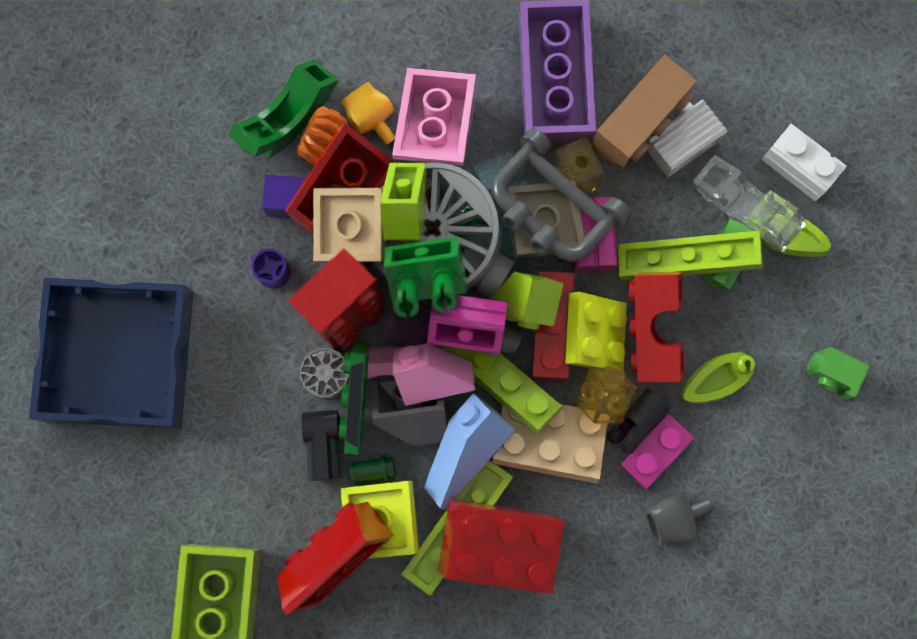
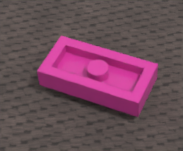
(657, 451)

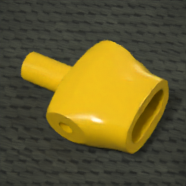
(368, 111)

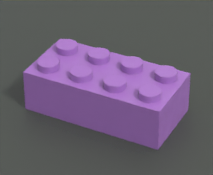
(557, 69)

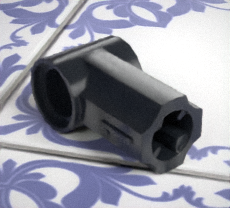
(322, 438)

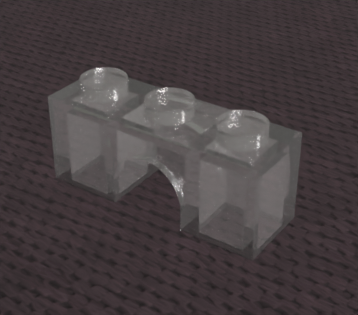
(734, 195)

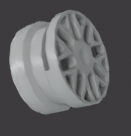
(323, 373)

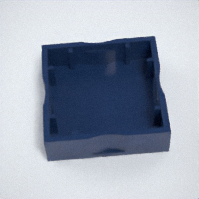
(112, 353)

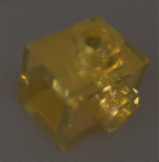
(579, 164)
(605, 395)

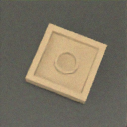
(349, 221)

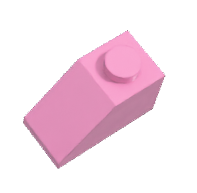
(430, 373)

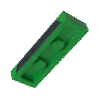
(354, 397)

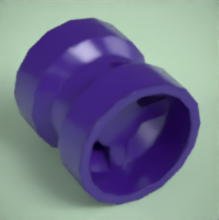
(267, 263)

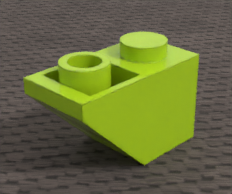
(530, 299)

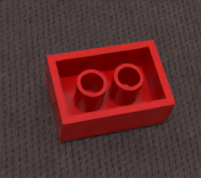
(500, 546)

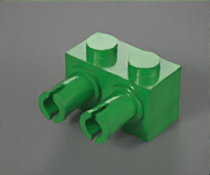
(425, 272)

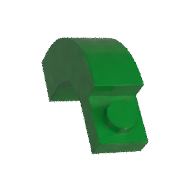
(288, 114)

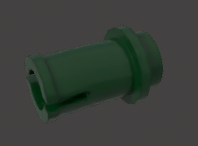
(373, 470)

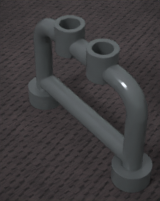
(518, 215)

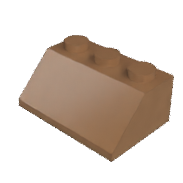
(644, 113)

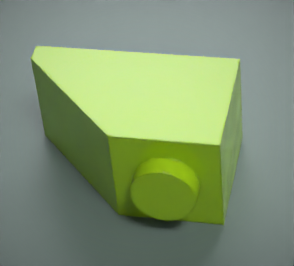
(403, 201)

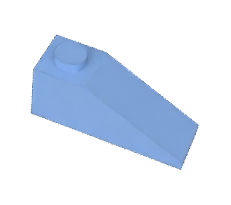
(466, 447)

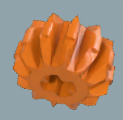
(319, 133)

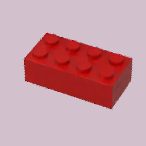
(340, 301)

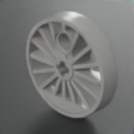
(483, 205)

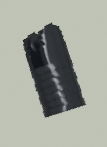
(638, 421)

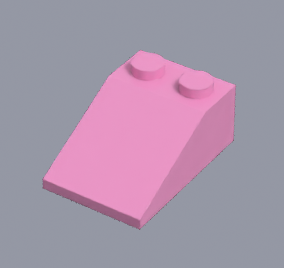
(435, 117)

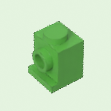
(837, 372)

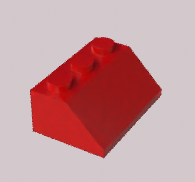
(345, 163)
(331, 556)

